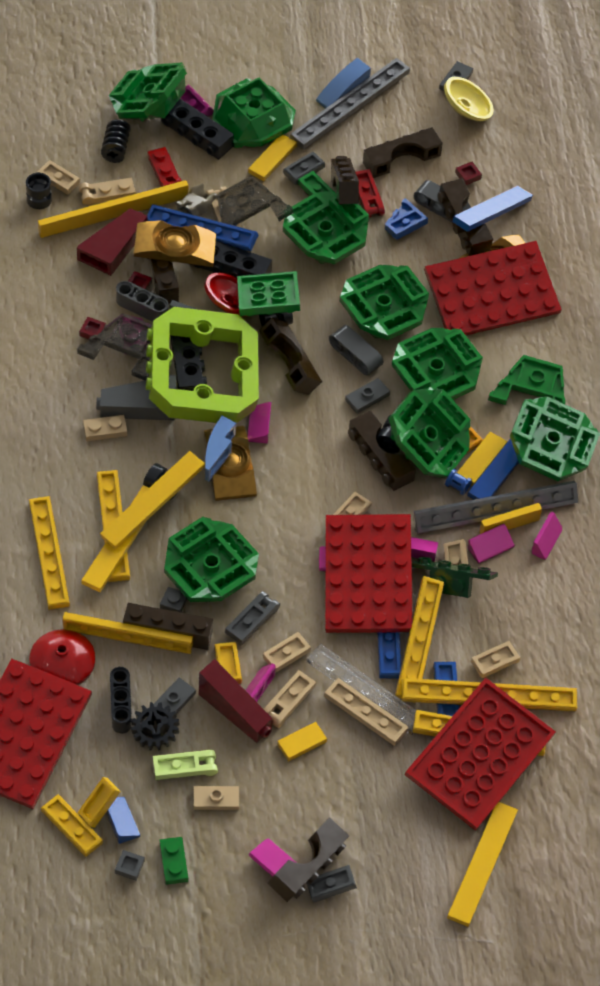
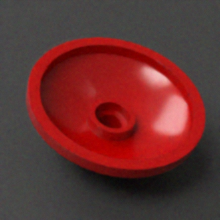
(223, 292)
(73, 664)

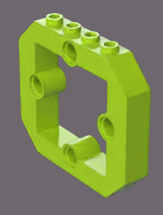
(202, 402)

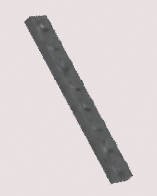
(350, 103)
(488, 507)

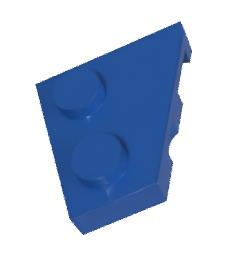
(405, 220)

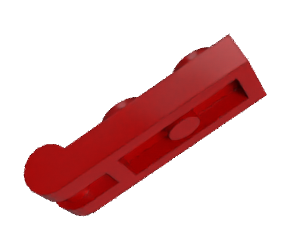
(163, 166)
(369, 193)

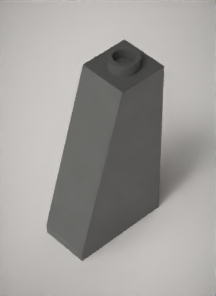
(131, 401)

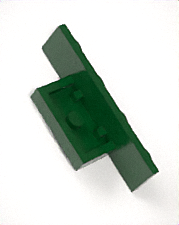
(456, 578)

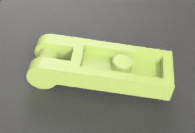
(184, 764)

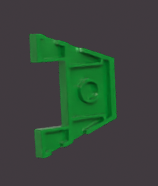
(533, 378)

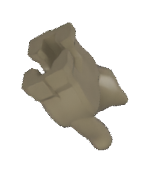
(196, 201)

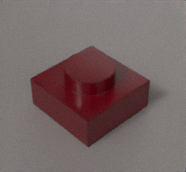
(469, 173)
(140, 280)
(91, 327)

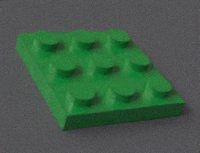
(268, 293)

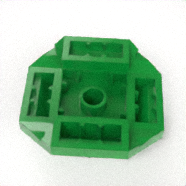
(149, 91)
(253, 113)
(327, 228)
(385, 300)
(438, 361)
(568, 428)
(431, 431)
(208, 544)

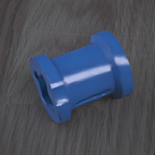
(458, 482)

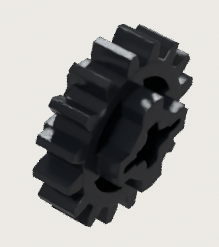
(144, 728)

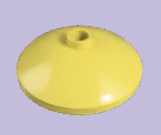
(468, 99)

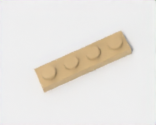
(366, 711)

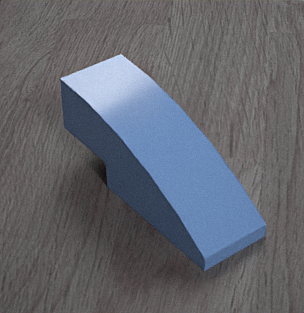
(344, 82)
(219, 446)

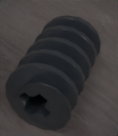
(115, 140)

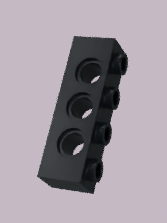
(199, 129)
(237, 261)
(187, 363)

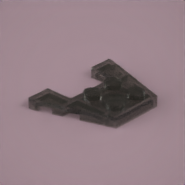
(247, 200)
(124, 335)

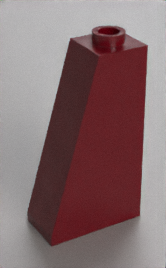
(112, 243)
(233, 701)

